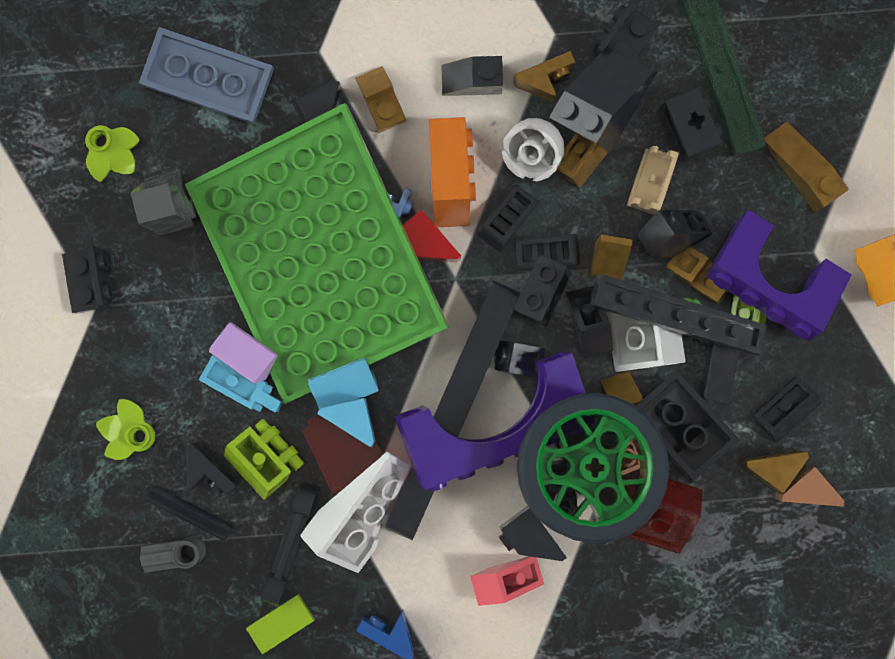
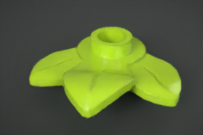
(113, 155)
(122, 431)

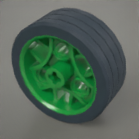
(627, 425)

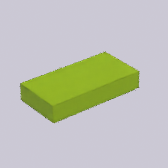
(280, 623)

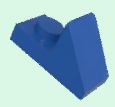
(395, 640)

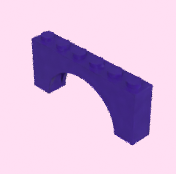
(443, 457)

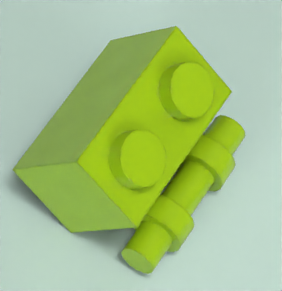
(258, 462)

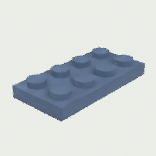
(206, 75)

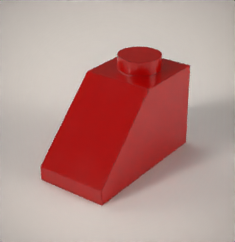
(428, 240)

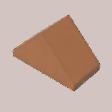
(810, 488)

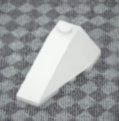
(349, 523)

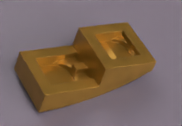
(692, 269)

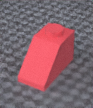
(506, 581)

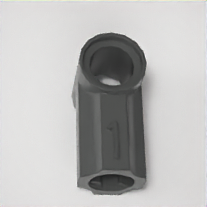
(171, 555)

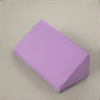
(243, 353)

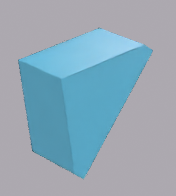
(352, 418)

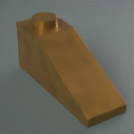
(805, 167)

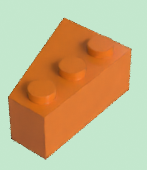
(451, 171)

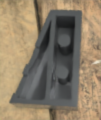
(163, 204)

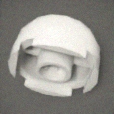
(533, 149)

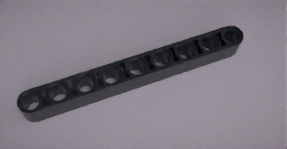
(458, 398)

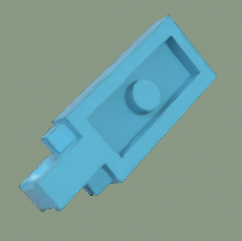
(234, 385)

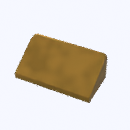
(580, 160)

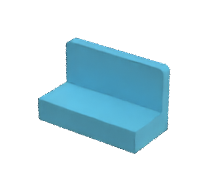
(343, 384)

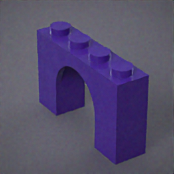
(739, 273)

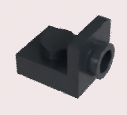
(518, 358)

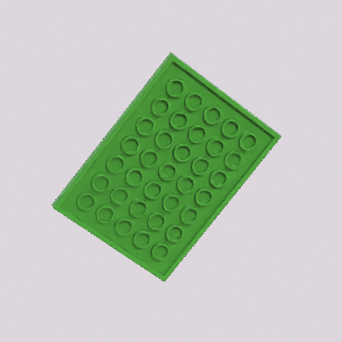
(316, 252)

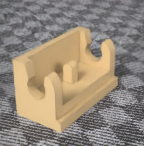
(652, 180)

